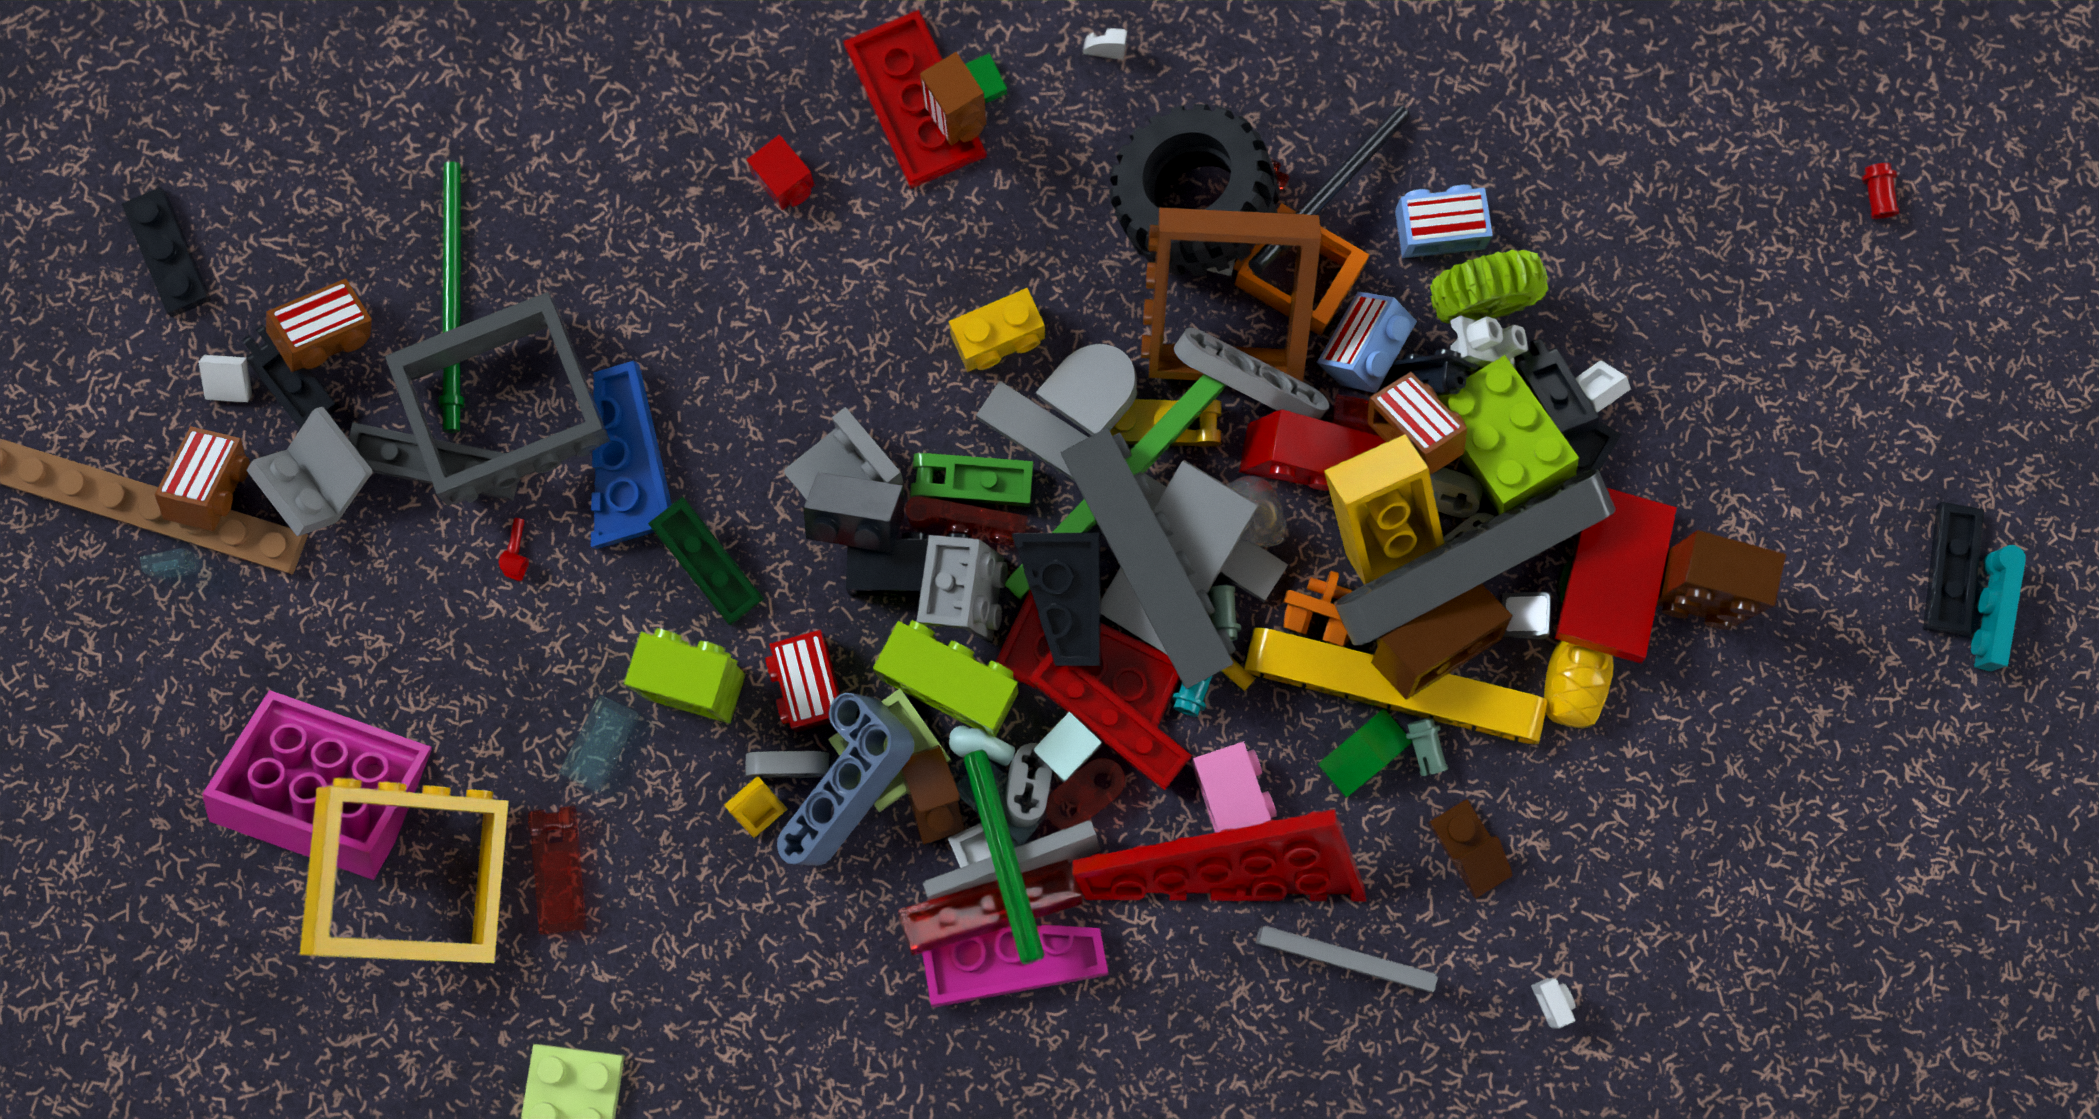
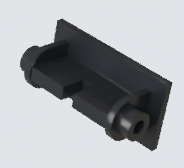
(1440, 371)

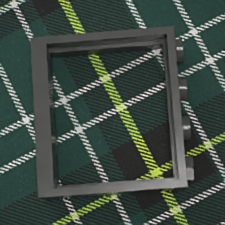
(471, 341)

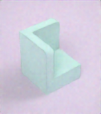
(1067, 747)

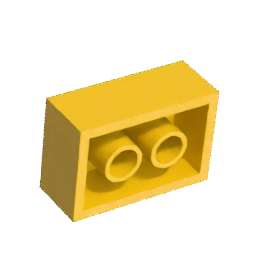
(1384, 508)

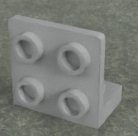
(843, 452)
(314, 477)
(962, 586)

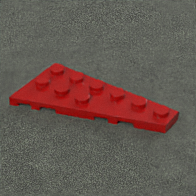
(1236, 864)

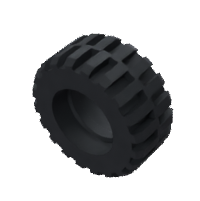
(1180, 144)

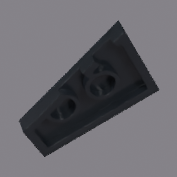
(1067, 592)

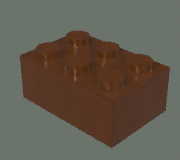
(1719, 580)

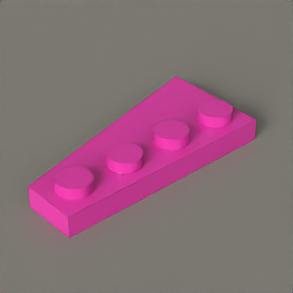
(992, 966)

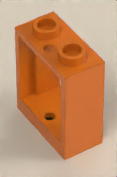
(1333, 247)

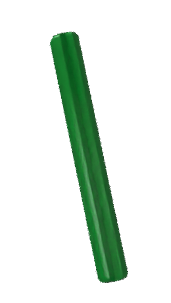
(1004, 857)

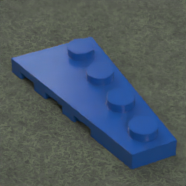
(628, 468)

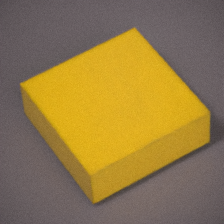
(755, 807)

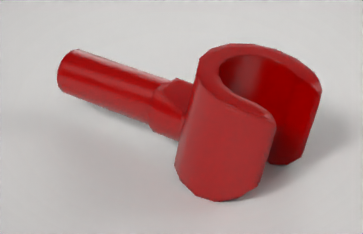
(510, 562)

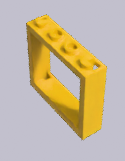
(323, 865)

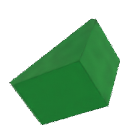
(1364, 753)

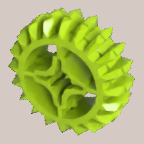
(1489, 286)

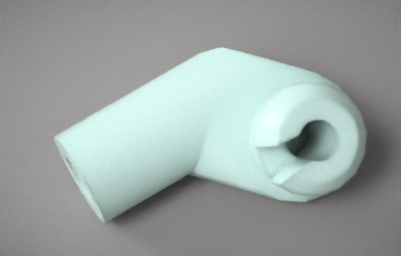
(967, 740)

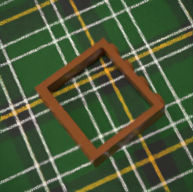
(1232, 227)

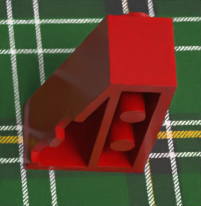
(1300, 448)

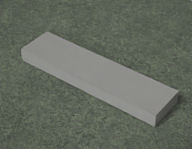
(1066, 844)
(1346, 959)

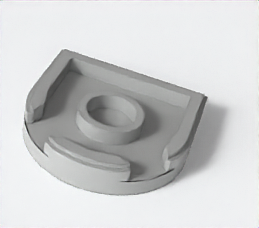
(1092, 387)

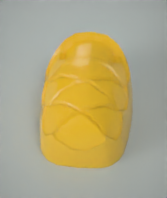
(1577, 685)

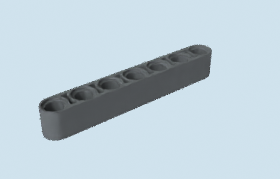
(1474, 557)

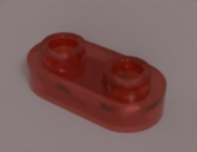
(1085, 794)

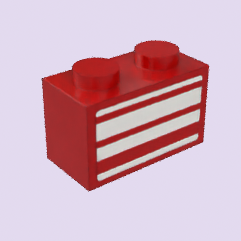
(805, 680)

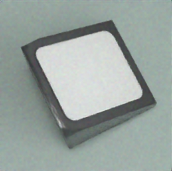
(1530, 614)

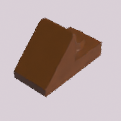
(932, 795)
(1471, 848)

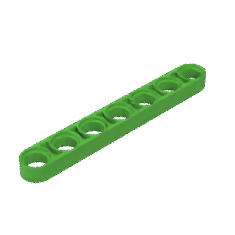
(1143, 456)

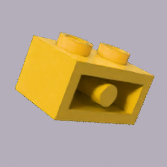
(997, 330)

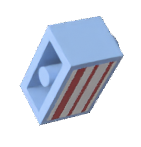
(1443, 221)
(1367, 341)

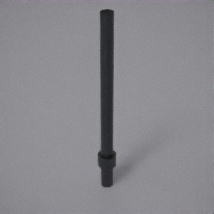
(1336, 182)

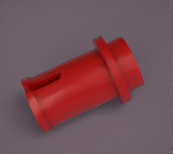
(1881, 190)

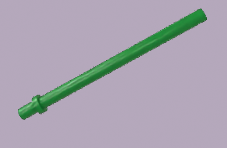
(451, 401)

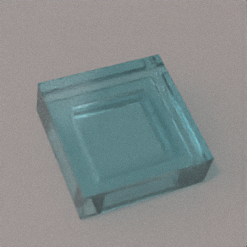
(170, 563)

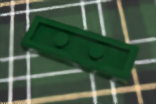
(705, 561)

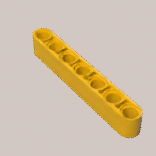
(1350, 672)

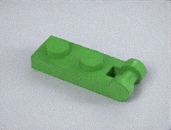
(973, 479)

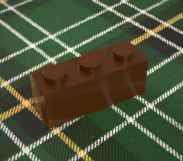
(1440, 640)

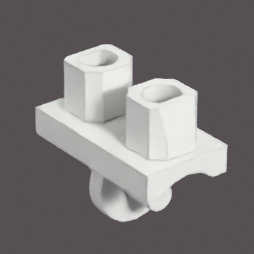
(1486, 341)

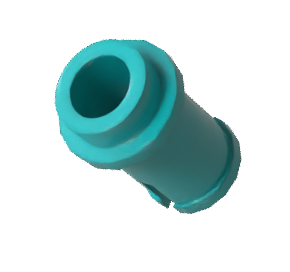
(1191, 700)

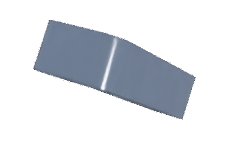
(811, 833)

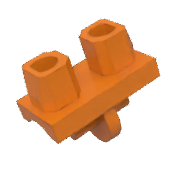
(1301, 607)

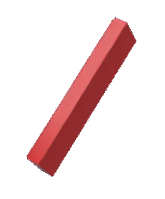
(1111, 720)

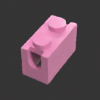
(1232, 789)

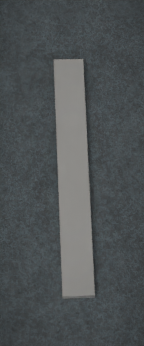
(1047, 436)

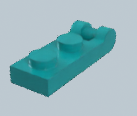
(1999, 608)

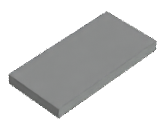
(1205, 525)

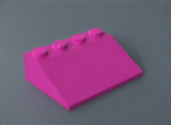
(292, 750)

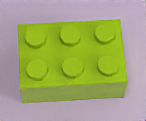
(1509, 437)
(685, 676)
(947, 677)

